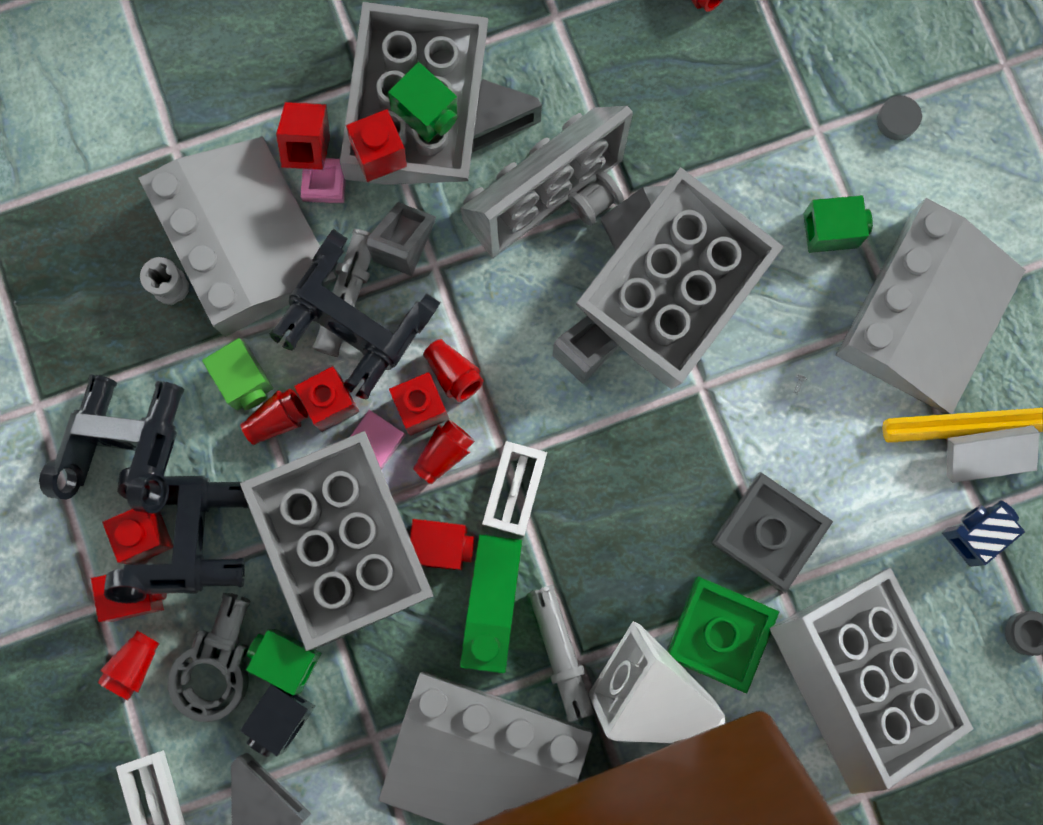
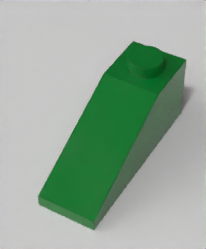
(491, 604)

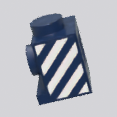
(984, 533)

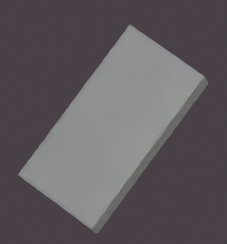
(992, 454)

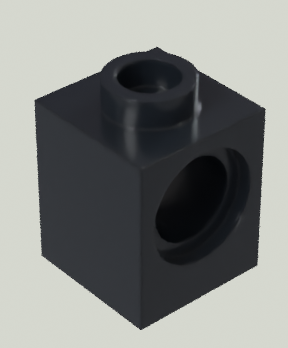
(276, 721)

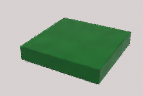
(722, 634)

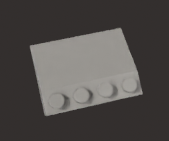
(387, 48)
(542, 182)
(234, 230)
(678, 278)
(932, 307)
(336, 541)
(872, 682)
(477, 754)

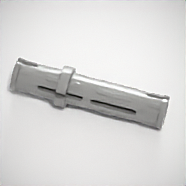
(349, 271)
(561, 654)

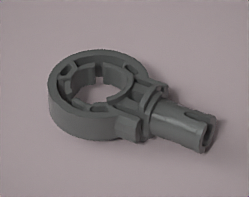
(203, 650)

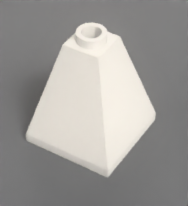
(650, 695)

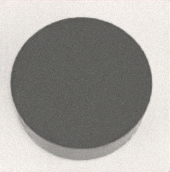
(899, 117)
(1025, 633)

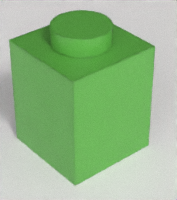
(238, 375)

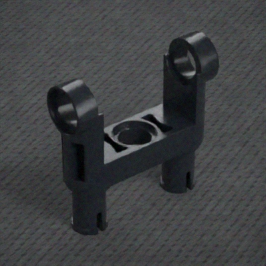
(316, 303)
(90, 427)
(188, 569)

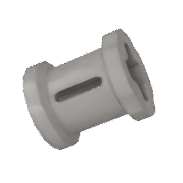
(596, 198)
(163, 268)

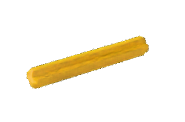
(959, 424)

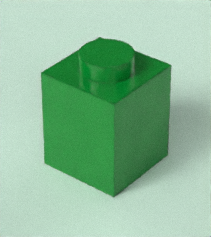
(424, 103)
(837, 223)
(282, 660)

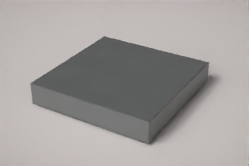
(772, 532)

